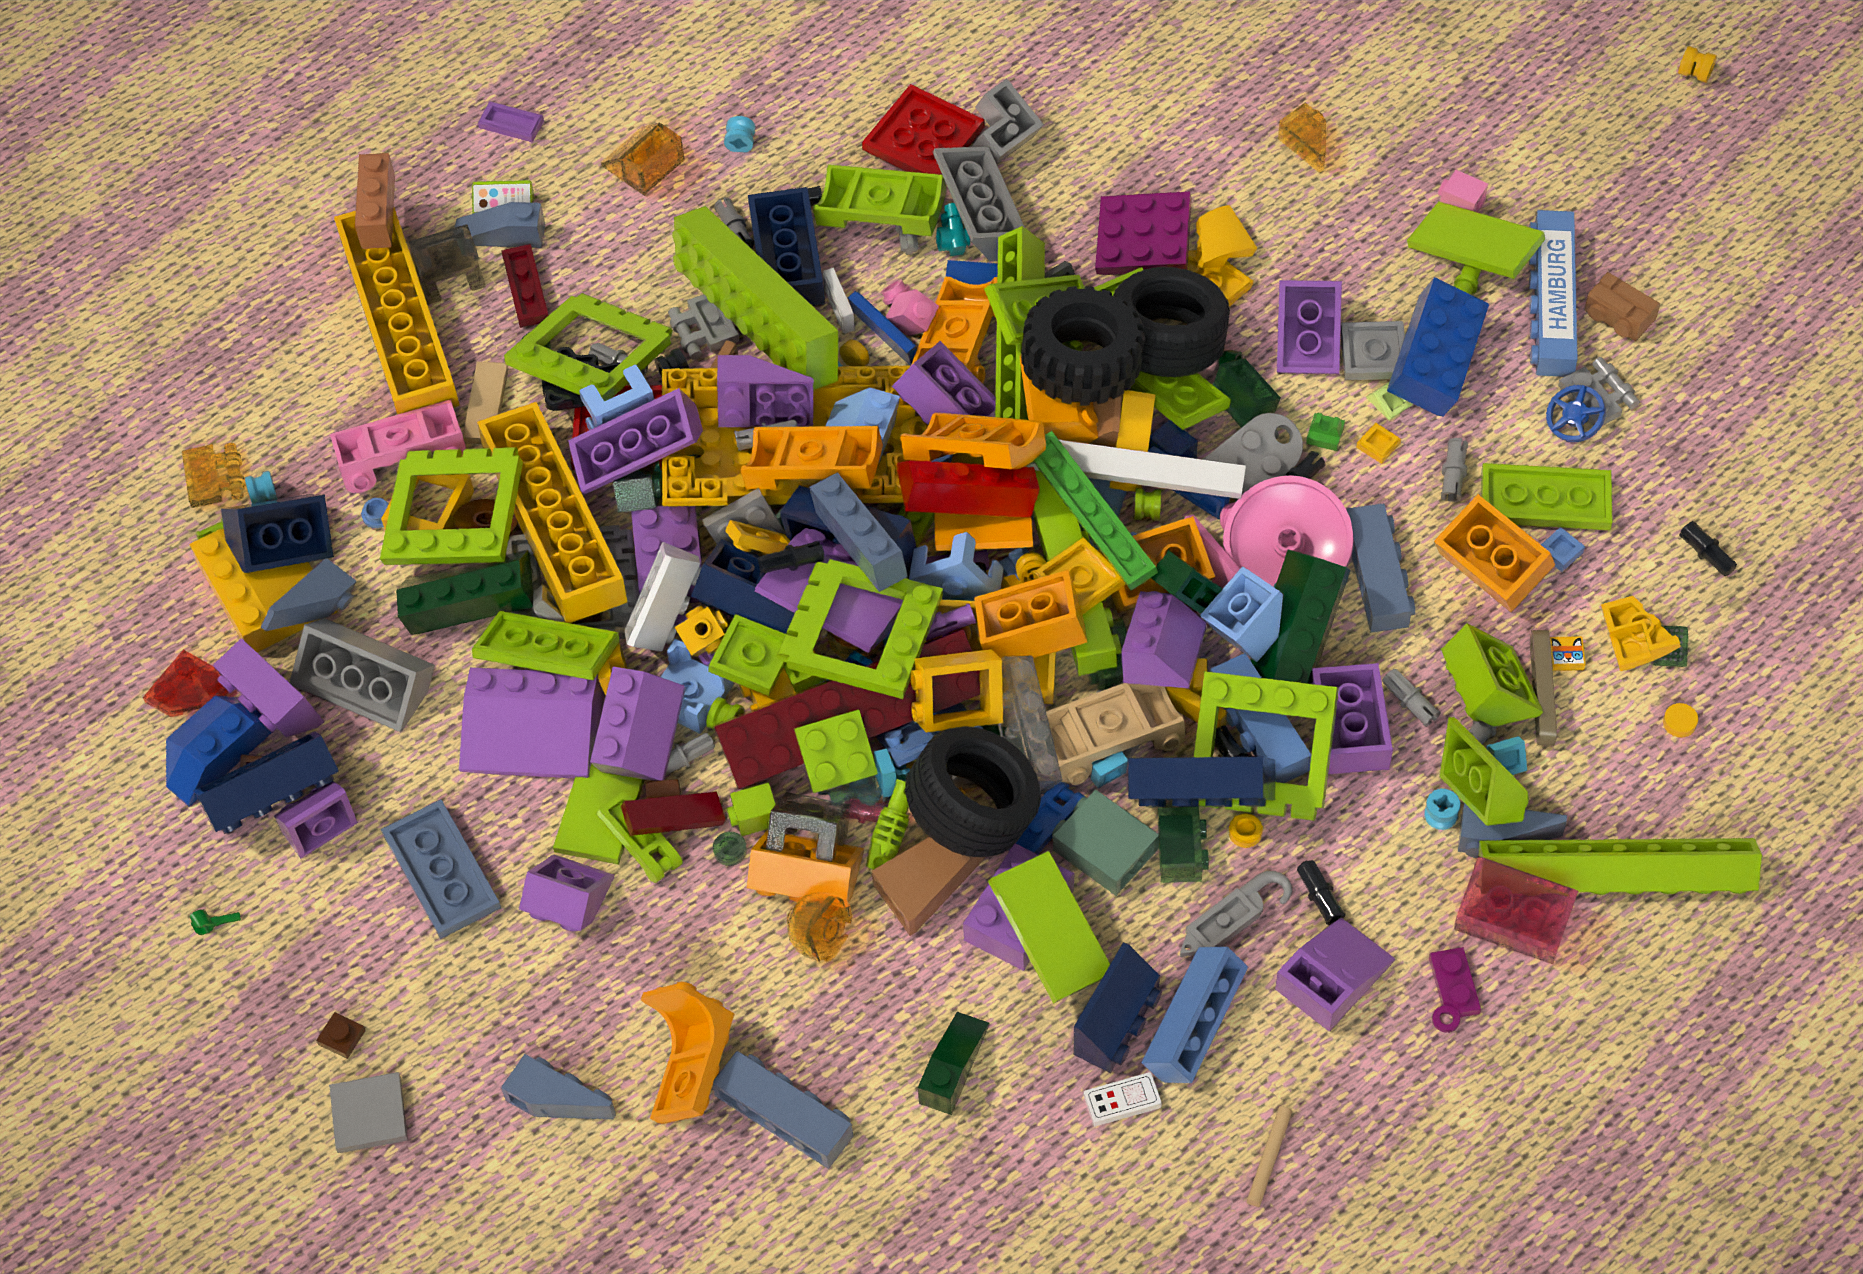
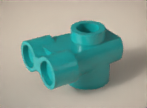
(952, 235)

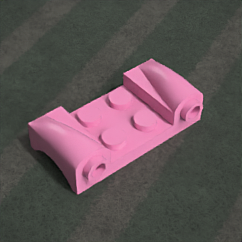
(390, 439)

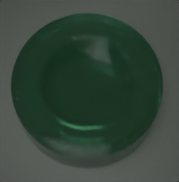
(729, 848)

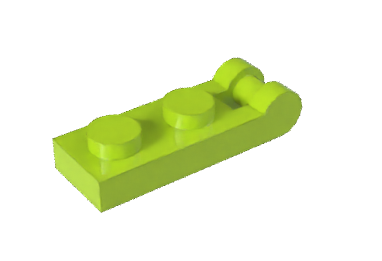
(640, 846)

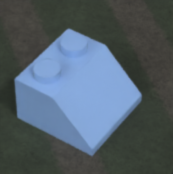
(867, 408)
(1246, 613)

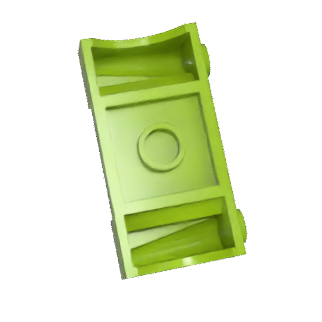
(881, 198)

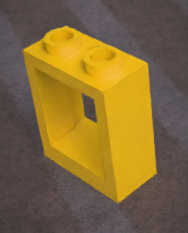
(462, 494)
(990, 690)

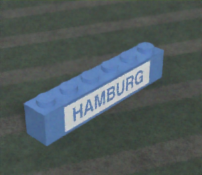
(1554, 295)

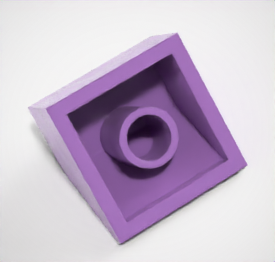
(316, 818)
(564, 892)

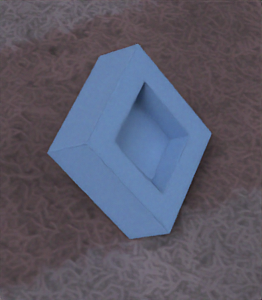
(1563, 548)

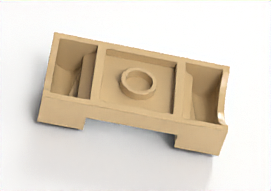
(1111, 724)

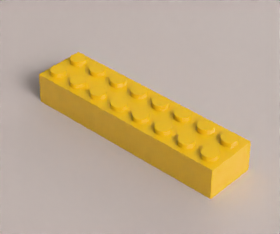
(398, 319)
(556, 517)

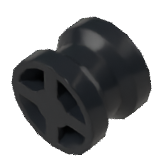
(674, 360)

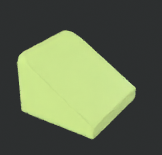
(1388, 403)

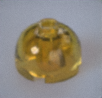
(819, 919)

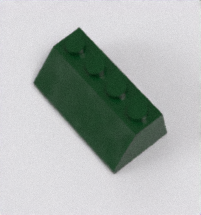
(465, 593)
(1309, 606)

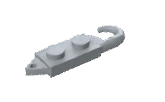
(1232, 914)

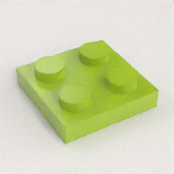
(749, 655)
(836, 751)

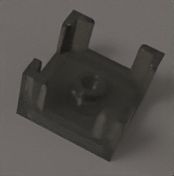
(444, 257)
(812, 815)

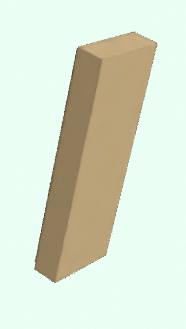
(485, 397)

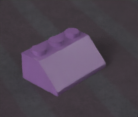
(1162, 642)
(265, 691)
(637, 725)

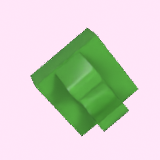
(1325, 431)

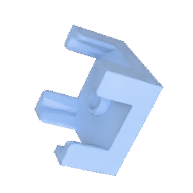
(604, 411)
(958, 573)
(700, 686)

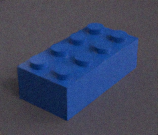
(1438, 347)

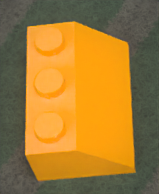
(1065, 420)
(988, 531)
(1031, 617)
(799, 872)

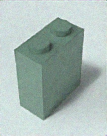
(1105, 841)

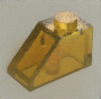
(1305, 135)

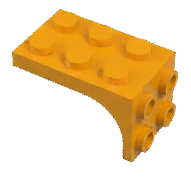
(698, 1036)

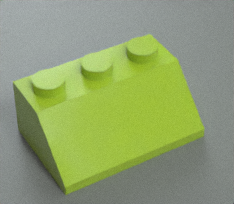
(1490, 678)
(1480, 778)

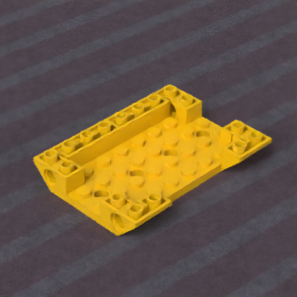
(717, 475)

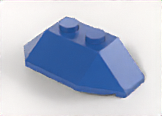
(210, 745)

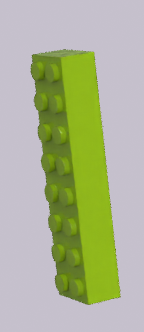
(755, 297)

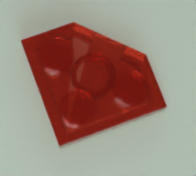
(184, 686)

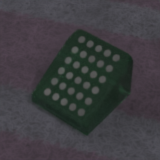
(1679, 656)

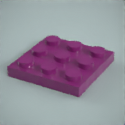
(1143, 232)

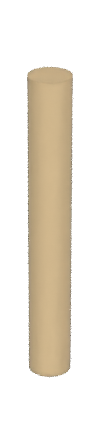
(1269, 1156)

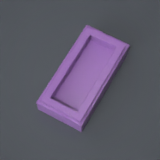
(510, 121)

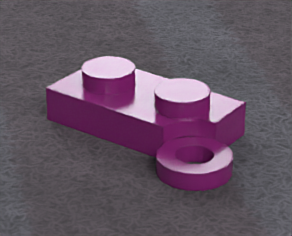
(1454, 987)

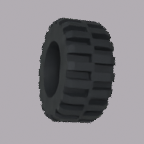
(1075, 373)

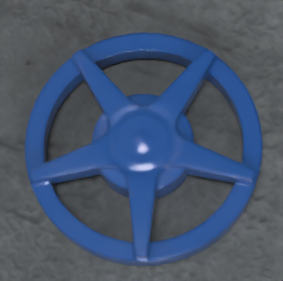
(1576, 413)

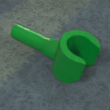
(204, 924)

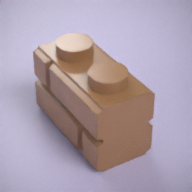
(1621, 307)

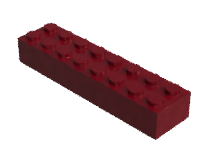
(765, 740)

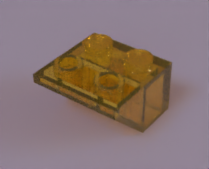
(646, 157)

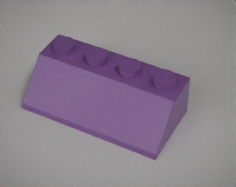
(635, 440)

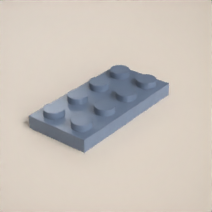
(441, 869)

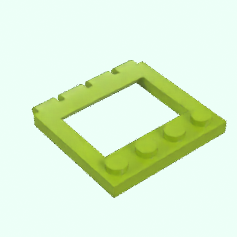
(568, 373)
(452, 545)
(902, 646)
(1276, 698)

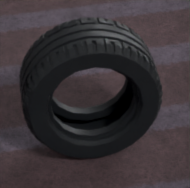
(1184, 298)
(958, 820)

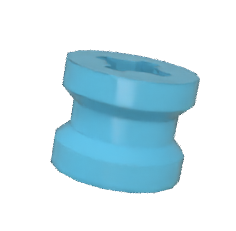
(739, 134)
(261, 488)
(1440, 817)

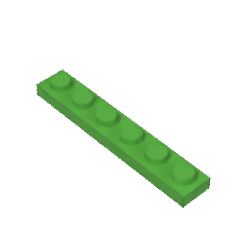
(1094, 514)

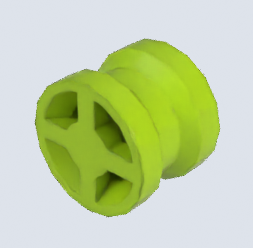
(1147, 504)
(721, 711)

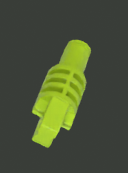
(889, 828)

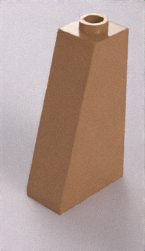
(921, 881)

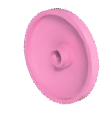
(1285, 516)

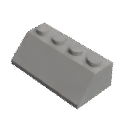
(979, 195)
(360, 673)

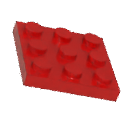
(916, 127)

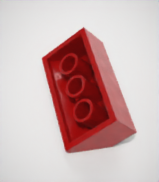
(967, 488)

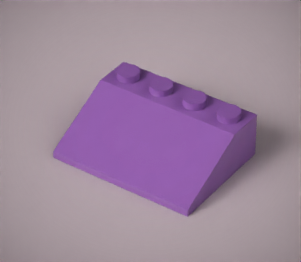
(855, 613)
(529, 723)

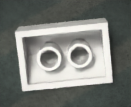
(662, 598)

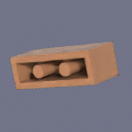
(375, 200)

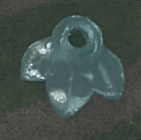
(863, 790)

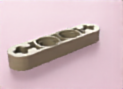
(1543, 686)

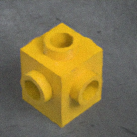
(692, 630)

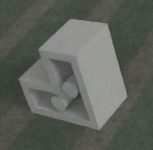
(1009, 119)

